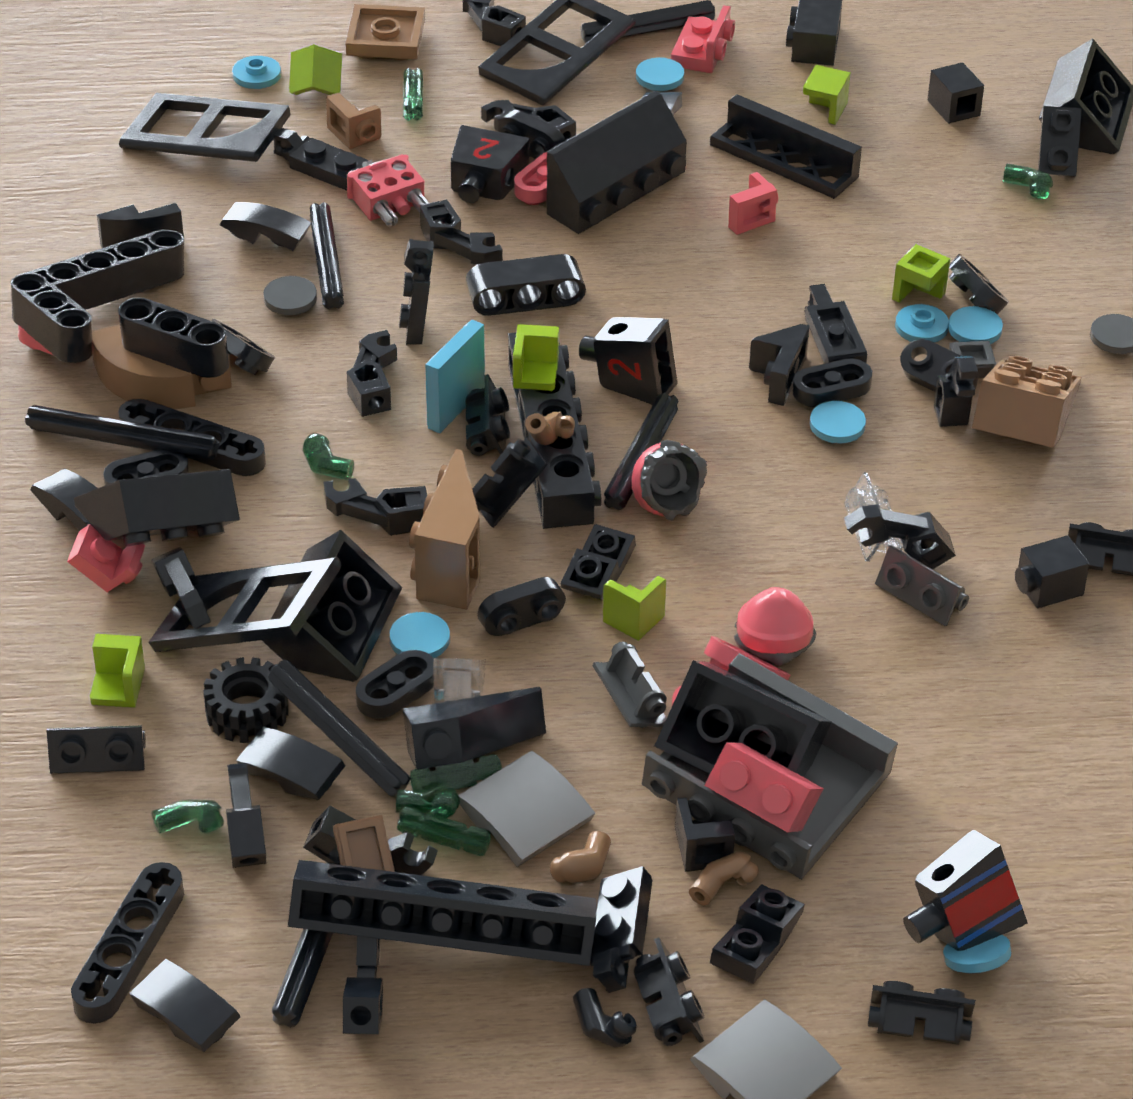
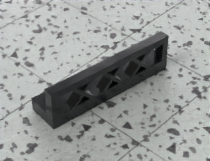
(792, 142)

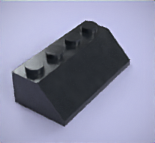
(614, 163)

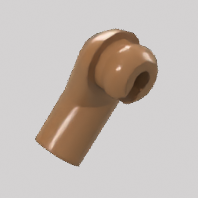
(548, 428)
(582, 864)
(719, 871)

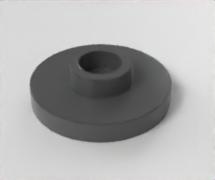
(290, 295)
(1113, 333)

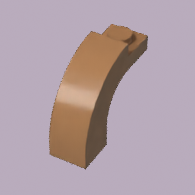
(139, 377)

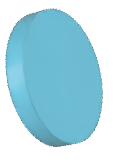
(256, 72)
(660, 74)
(922, 322)
(975, 324)
(837, 422)
(420, 632)
(979, 958)

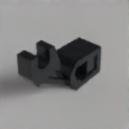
(495, 22)
(548, 114)
(443, 226)
(366, 379)
(955, 392)
(392, 509)
(920, 533)
(180, 579)
(244, 821)
(405, 860)
(365, 992)

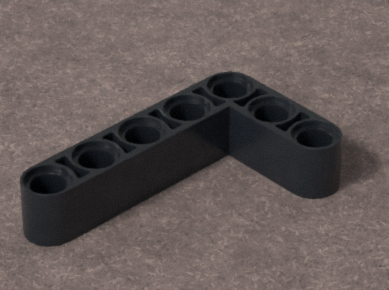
(54, 298)

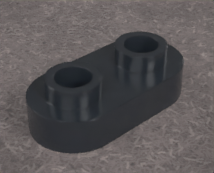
(541, 134)
(969, 277)
(249, 354)
(925, 372)
(832, 382)
(148, 464)
(521, 606)
(395, 684)

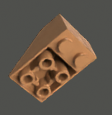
(1026, 401)
(448, 540)

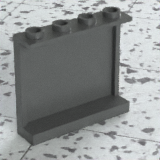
(847, 766)

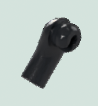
(613, 1030)

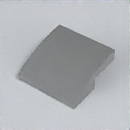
(526, 807)
(765, 1058)

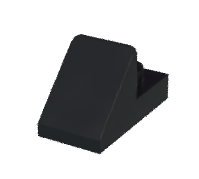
(779, 358)

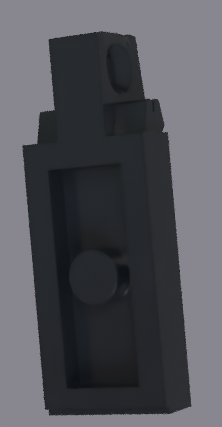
(316, 157)
(416, 286)
(833, 327)
(620, 925)

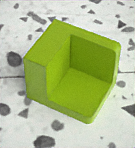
(315, 70)
(829, 89)
(921, 270)
(535, 357)
(634, 610)
(118, 670)

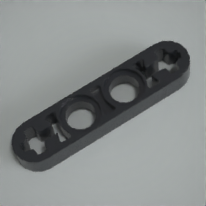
(236, 451)
(122, 939)

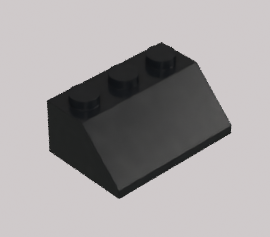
(1094, 83)
(162, 507)
(347, 617)
(725, 709)

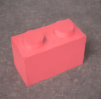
(764, 787)

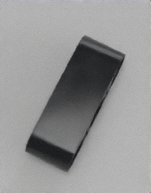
(525, 284)
(173, 337)

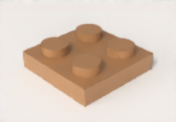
(385, 31)

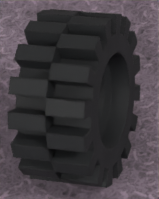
(243, 718)

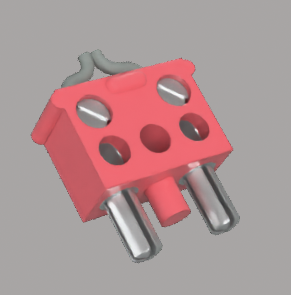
(386, 188)

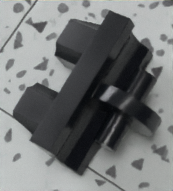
(1059, 140)

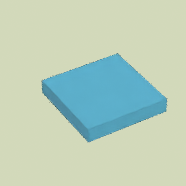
(454, 374)

